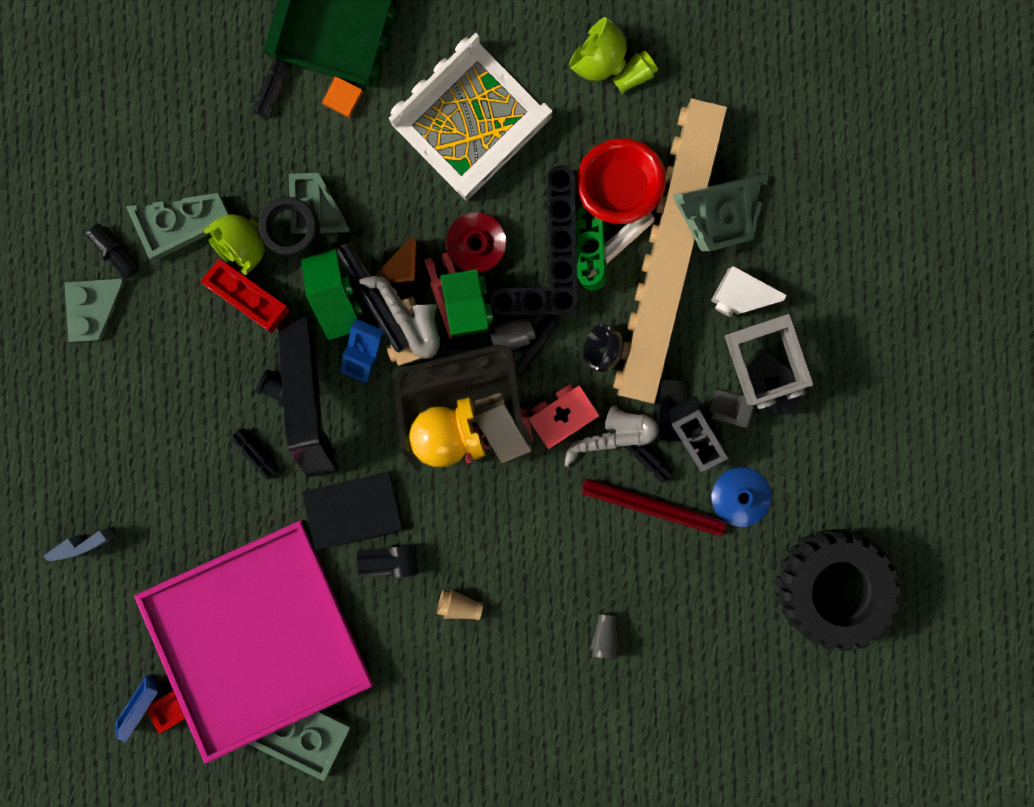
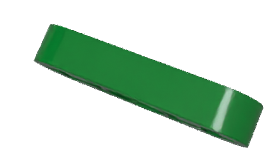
(598, 258)

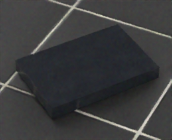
(352, 510)

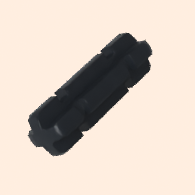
(271, 88)
(254, 453)
(651, 462)

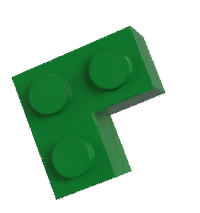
(331, 293)
(465, 304)

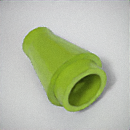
(635, 72)

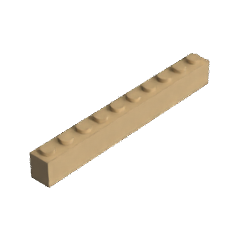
(670, 254)

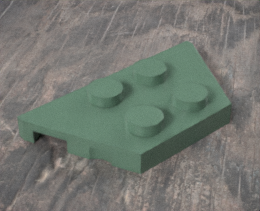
(722, 212)

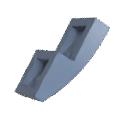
(75, 546)

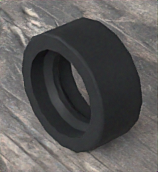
(268, 216)

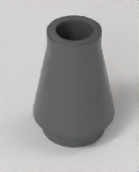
(605, 639)

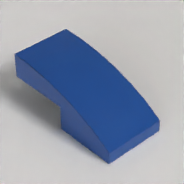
(361, 351)

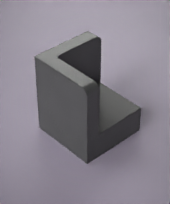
(730, 409)

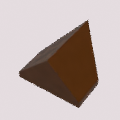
(403, 267)

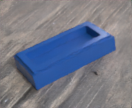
(136, 708)

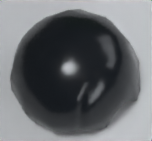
(601, 337)

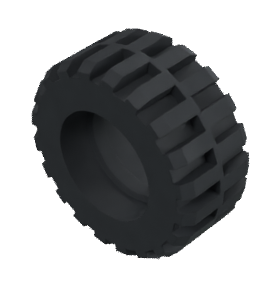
(872, 610)

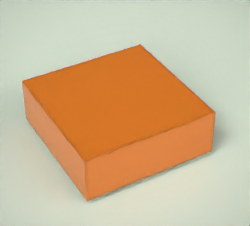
(342, 97)

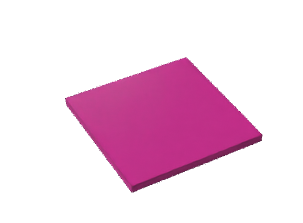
(253, 641)

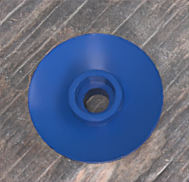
(726, 494)

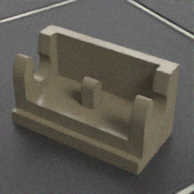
(500, 428)

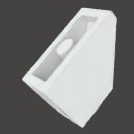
(743, 293)

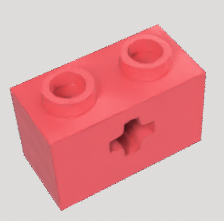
(555, 431)

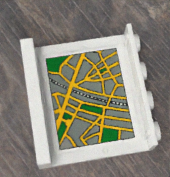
(469, 117)

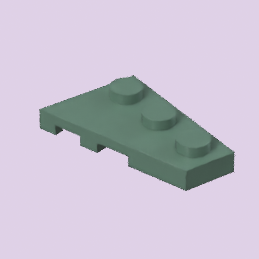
(175, 224)

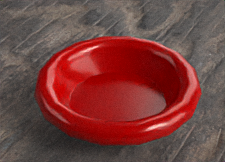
(621, 181)

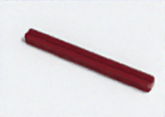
(653, 507)

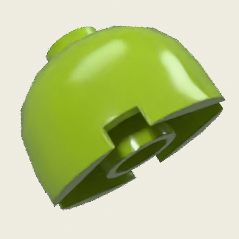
(601, 52)
(237, 240)

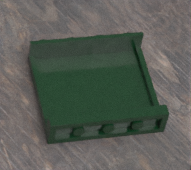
(333, 36)

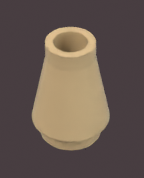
(457, 606)

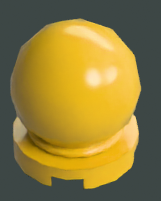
(445, 435)

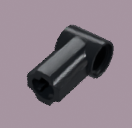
(388, 561)

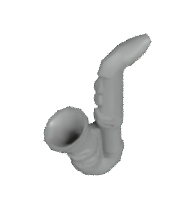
(418, 330)
(630, 430)

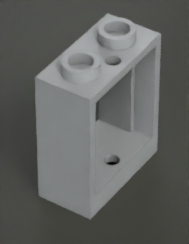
(791, 390)

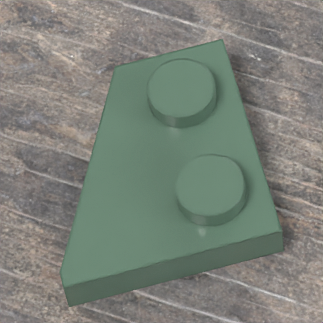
(315, 193)
(90, 307)

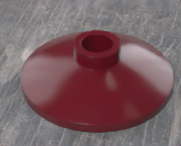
(472, 227)

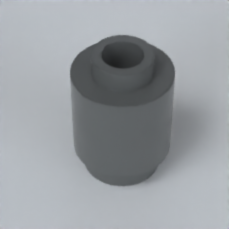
(513, 333)

